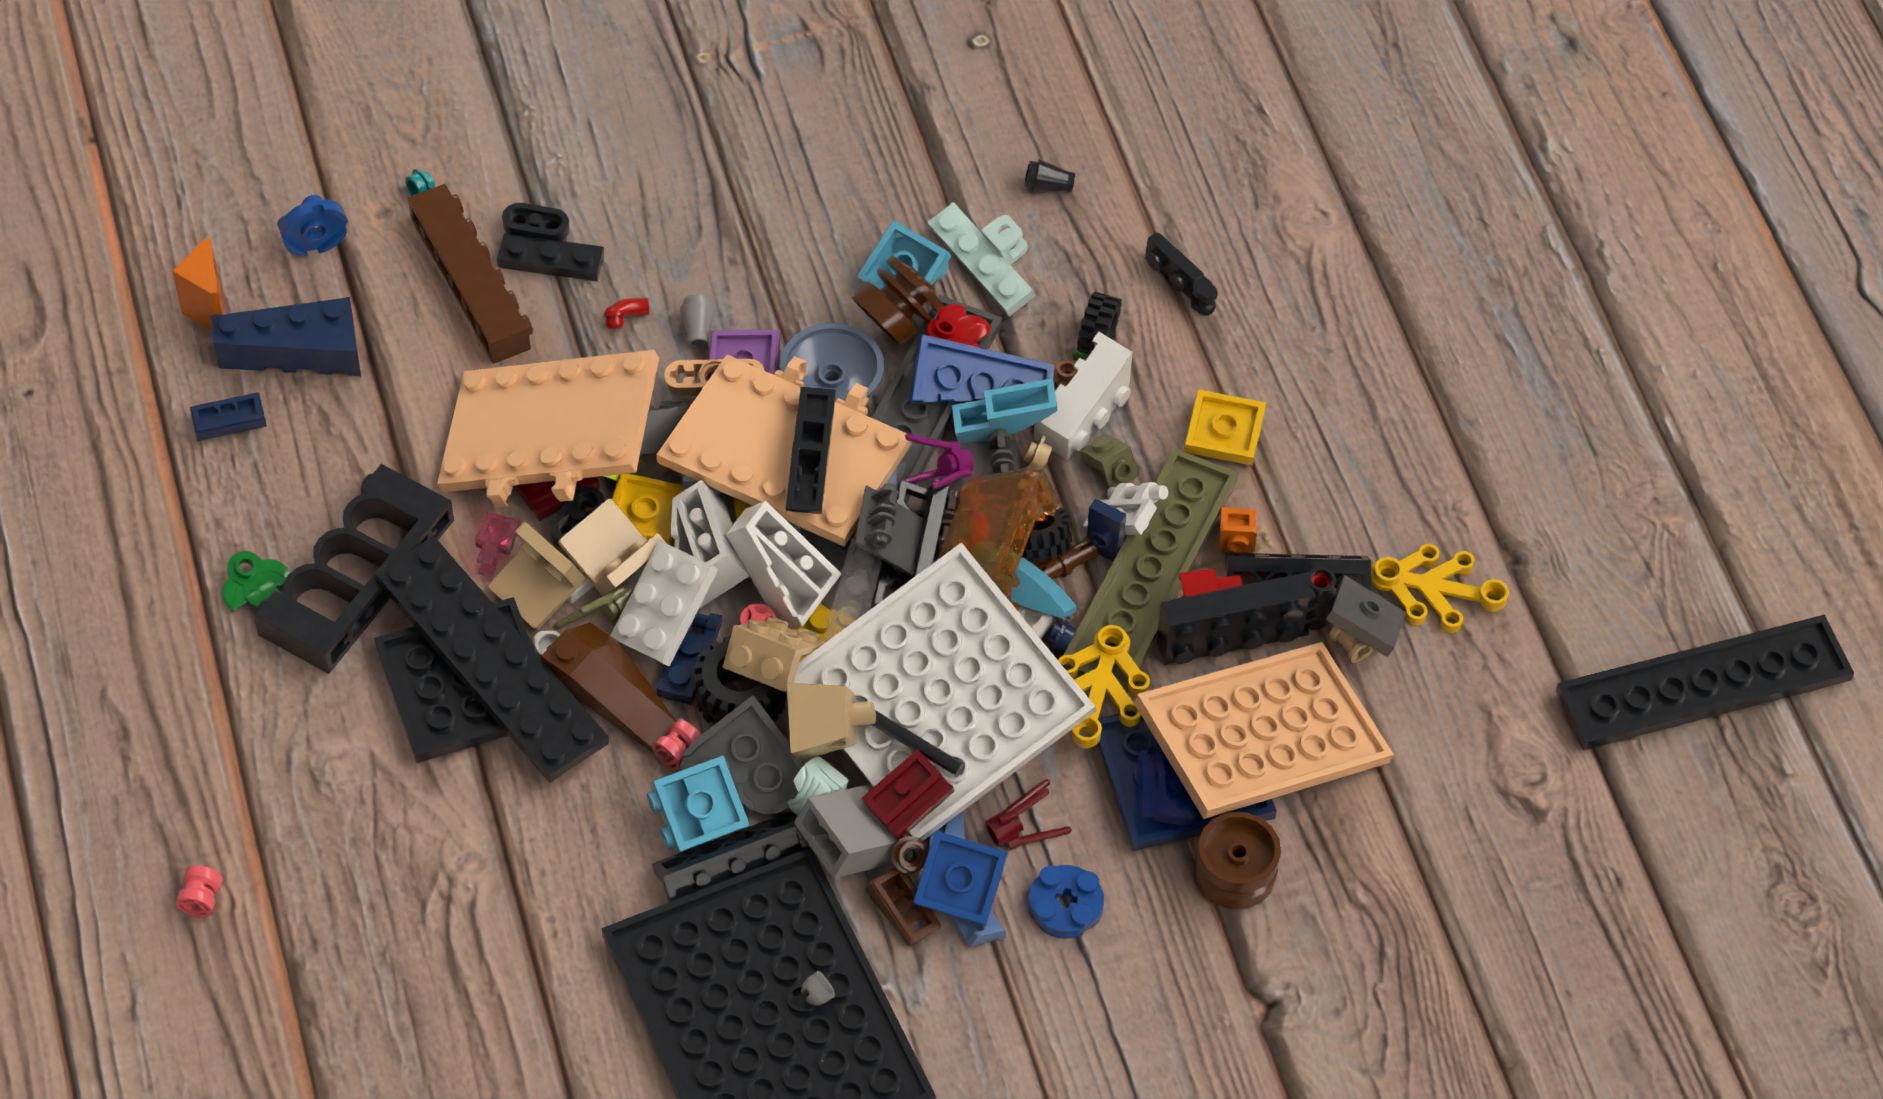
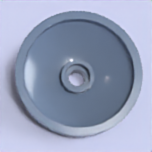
(836, 354)

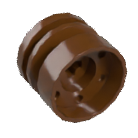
(897, 301)

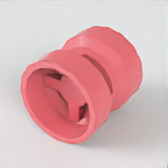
(671, 747)
(199, 890)

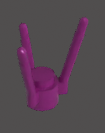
(953, 463)

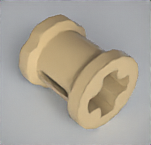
(1356, 649)

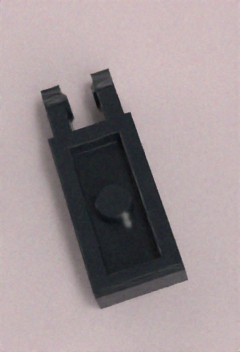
(1181, 273)

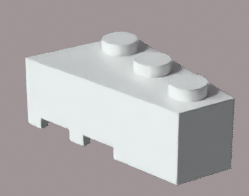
(1088, 398)
(700, 529)
(781, 563)

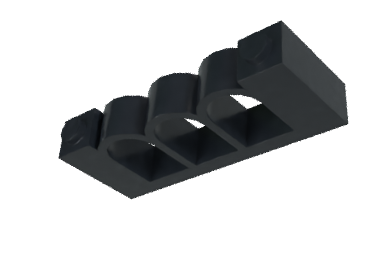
(314, 636)

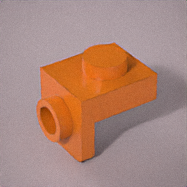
(1237, 529)

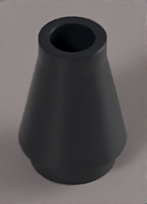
(1048, 177)

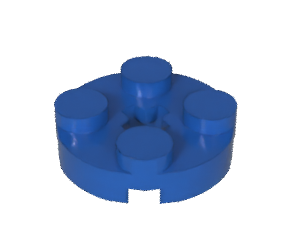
(299, 224)
(1070, 881)

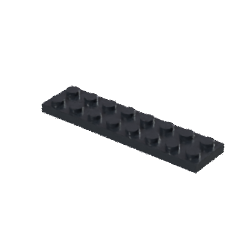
(492, 659)
(1704, 682)

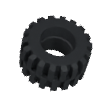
(719, 701)

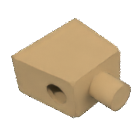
(824, 718)

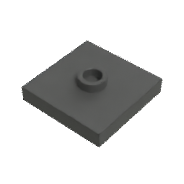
(1365, 616)

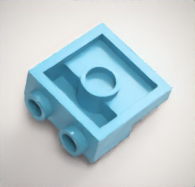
(697, 805)

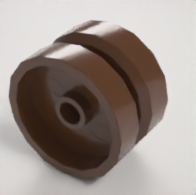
(1237, 860)

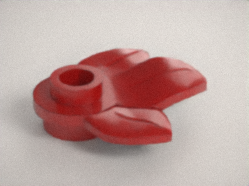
(957, 326)

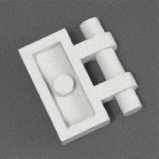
(1136, 503)

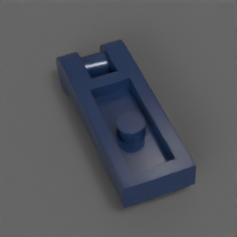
(678, 679)

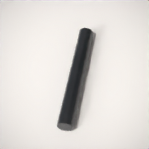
(915, 742)

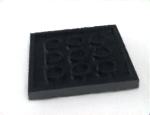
(431, 699)

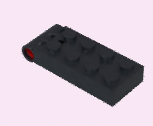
(1244, 616)

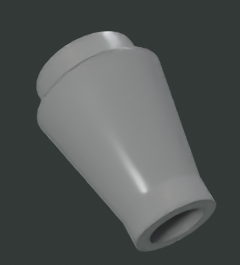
(697, 319)

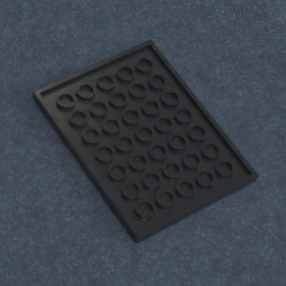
(726, 1002)

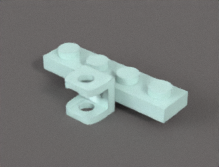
(987, 254)

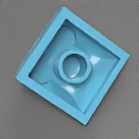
(910, 249)

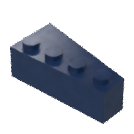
(289, 338)

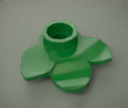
(252, 585)

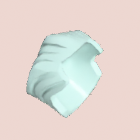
(816, 779)

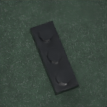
(550, 257)

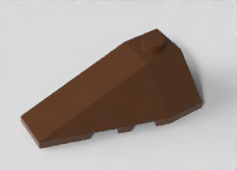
(608, 682)

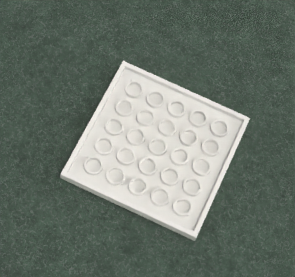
(958, 672)

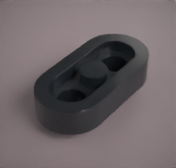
(536, 220)
(572, 511)

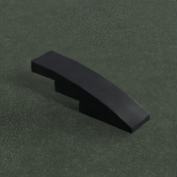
(811, 450)

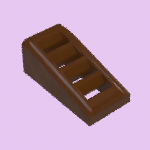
(876, 891)

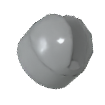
(818, 988)

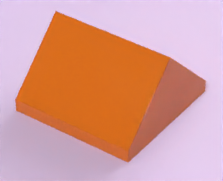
(199, 285)

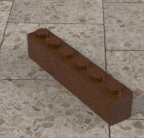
(470, 273)

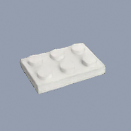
(664, 603)

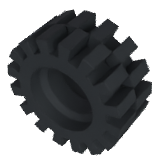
(1100, 316)
(1049, 537)

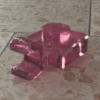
(495, 537)

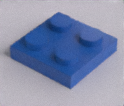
(960, 878)

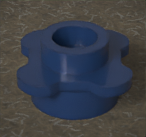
(1061, 636)

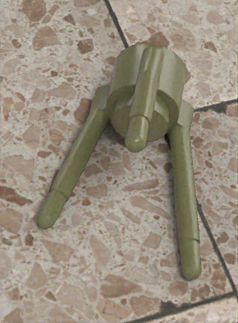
(610, 604)

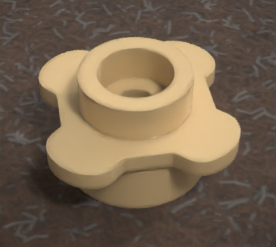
(1037, 454)

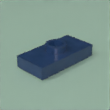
(228, 416)
(1106, 529)

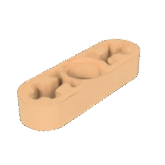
(690, 367)

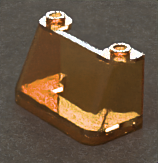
(998, 519)

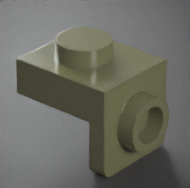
(1112, 459)

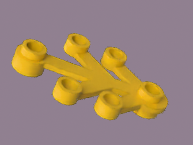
(1433, 585)
(1103, 680)

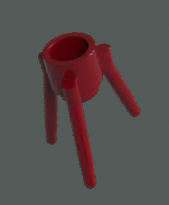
(1006, 825)

